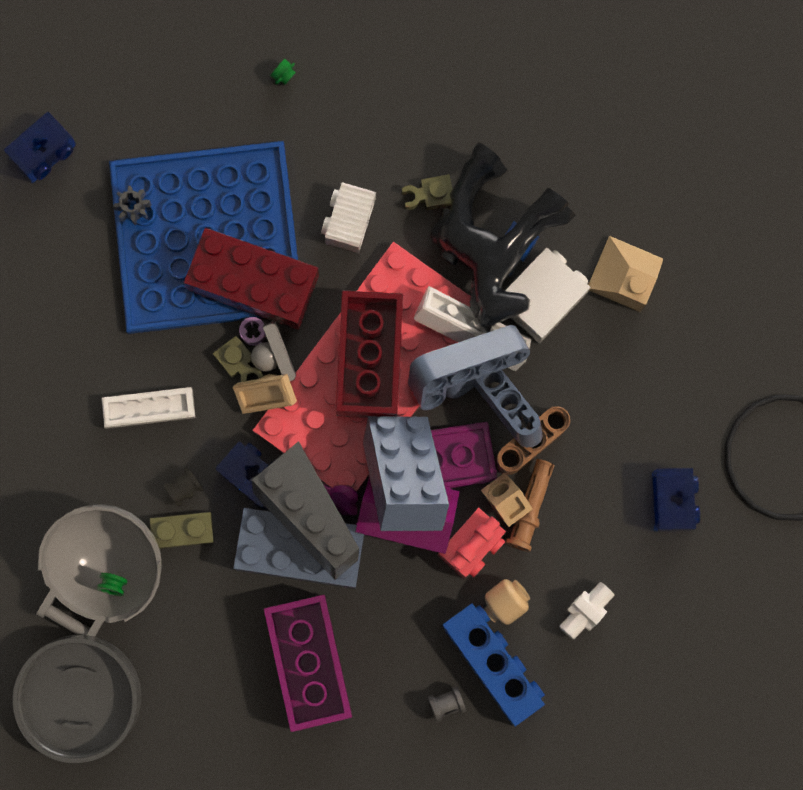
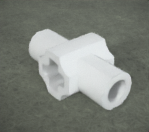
(586, 610)

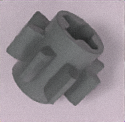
(125, 202)

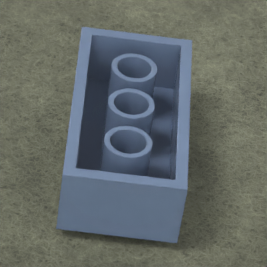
(405, 474)
(273, 551)

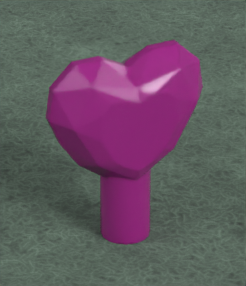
(344, 499)

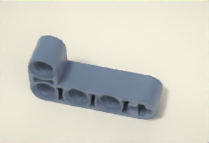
(464, 361)
(498, 398)

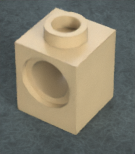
(507, 499)

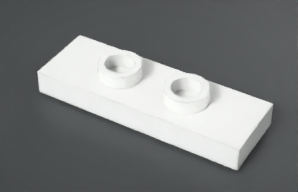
(148, 407)

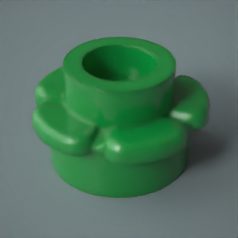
(283, 72)

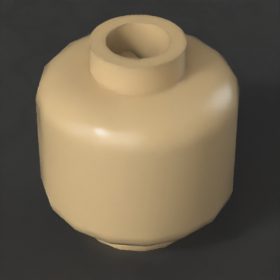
(506, 602)

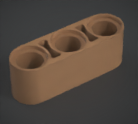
(524, 454)

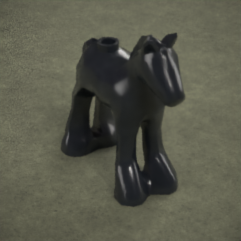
(484, 252)

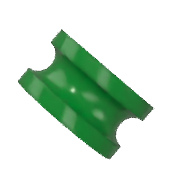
(112, 584)

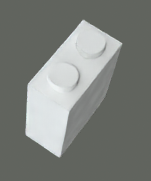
(551, 291)

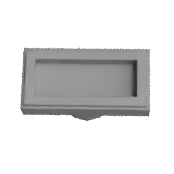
(273, 353)

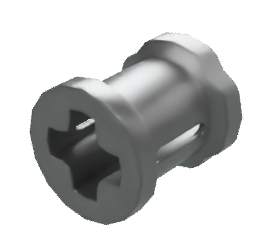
(447, 704)

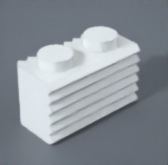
(349, 217)

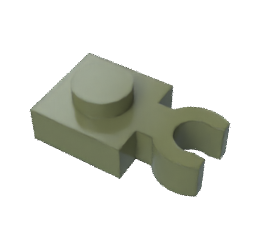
(433, 192)
(236, 359)

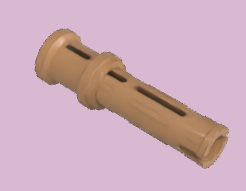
(525, 526)

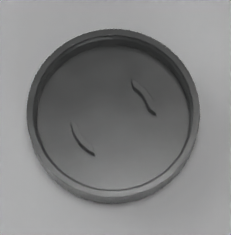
(77, 698)

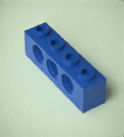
(514, 708)

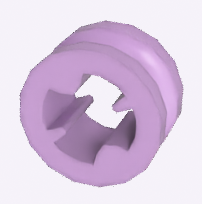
(244, 333)

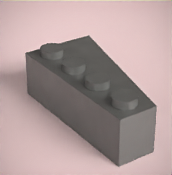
(305, 509)

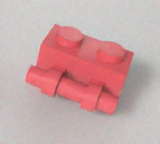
(472, 543)

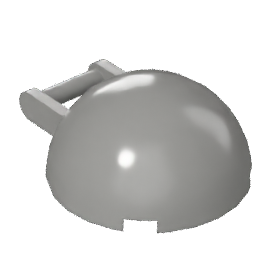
(93, 543)

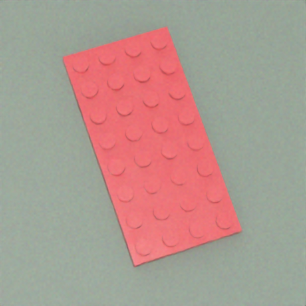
(334, 441)

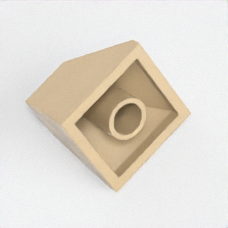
(625, 274)

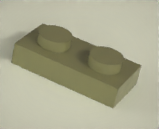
(183, 530)

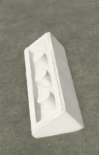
(453, 318)

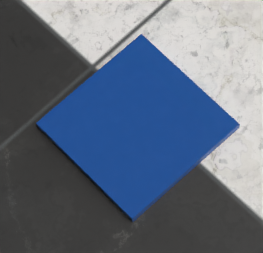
(221, 189)

